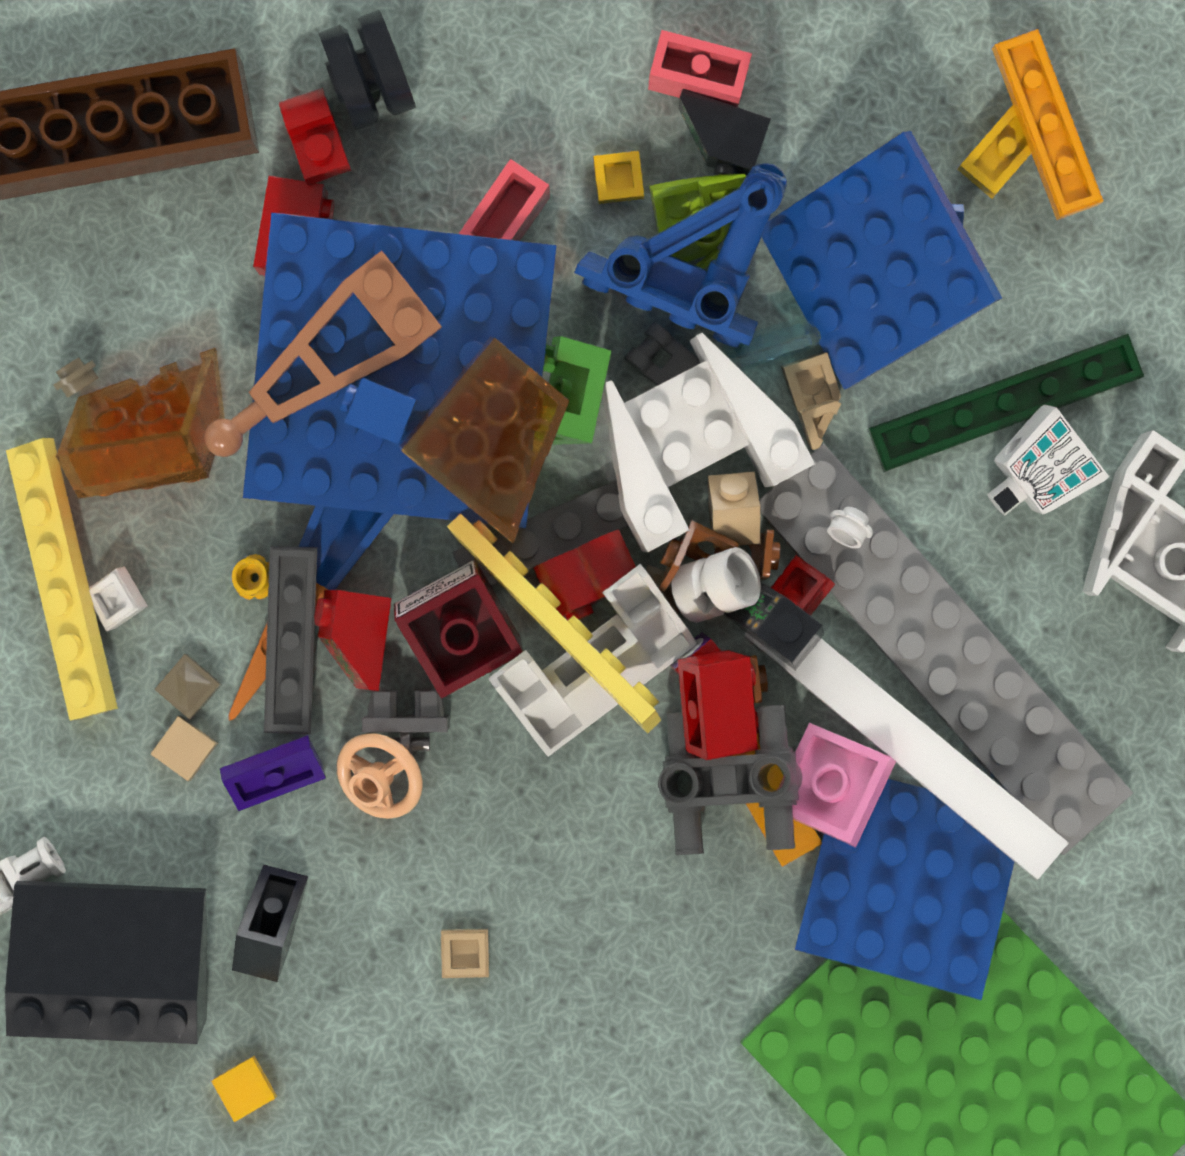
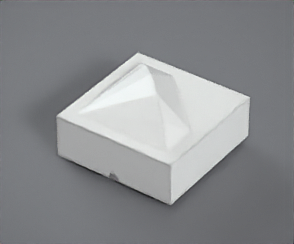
(116, 598)

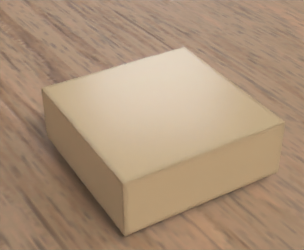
(184, 748)
(465, 953)

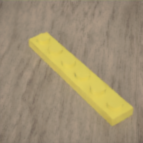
(61, 579)
(569, 634)

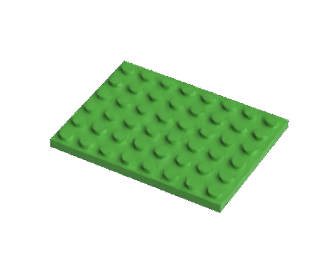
(957, 1075)

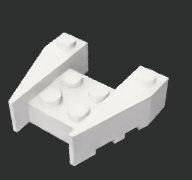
(688, 428)
(1145, 532)

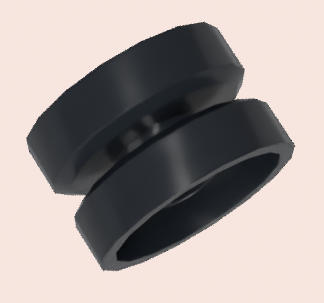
(366, 70)

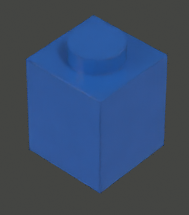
(378, 410)

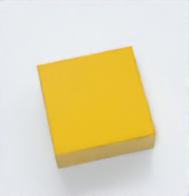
(618, 177)
(244, 1088)

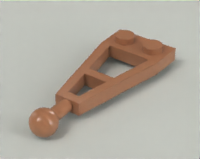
(391, 305)

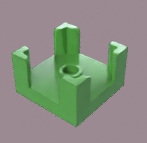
(579, 375)

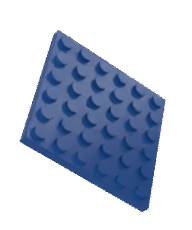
(469, 286)

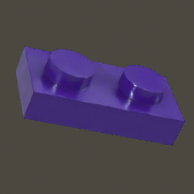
(272, 773)

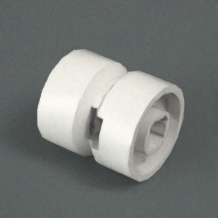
(716, 585)

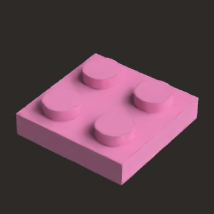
(838, 783)

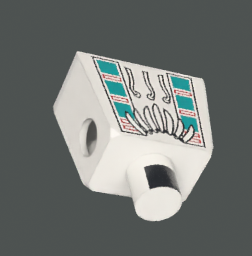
(1045, 465)

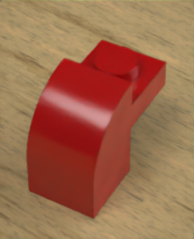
(314, 136)

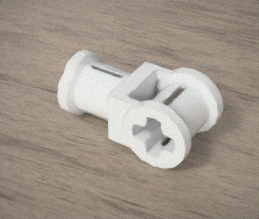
(16, 869)

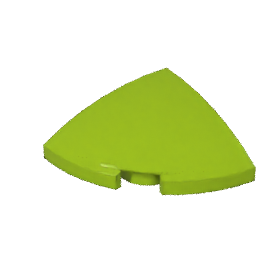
(684, 197)

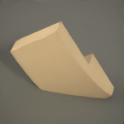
(813, 394)

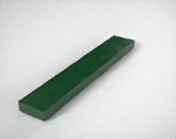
(1005, 402)

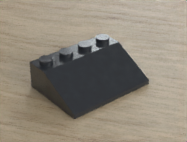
(107, 962)

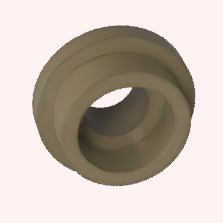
(75, 376)

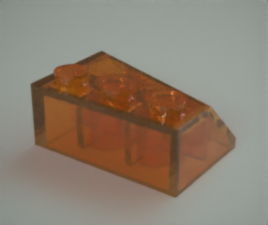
(144, 433)
(490, 435)

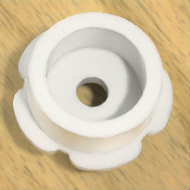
(849, 527)

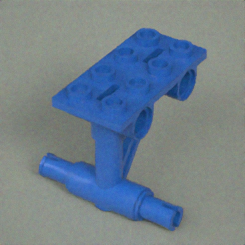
(683, 287)

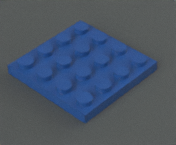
(879, 260)
(911, 897)

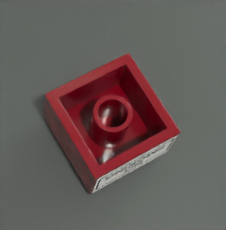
(458, 628)

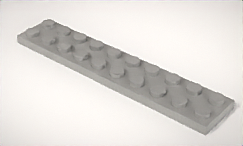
(946, 652)

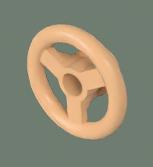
(371, 781)

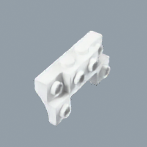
(563, 697)

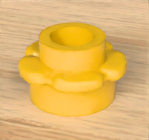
(243, 574)

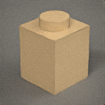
(735, 507)

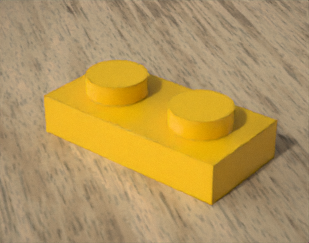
(997, 155)

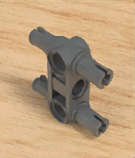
(732, 782)

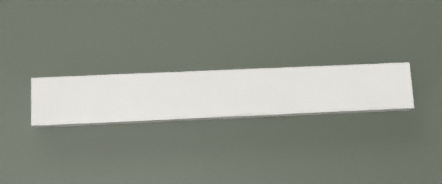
(927, 757)

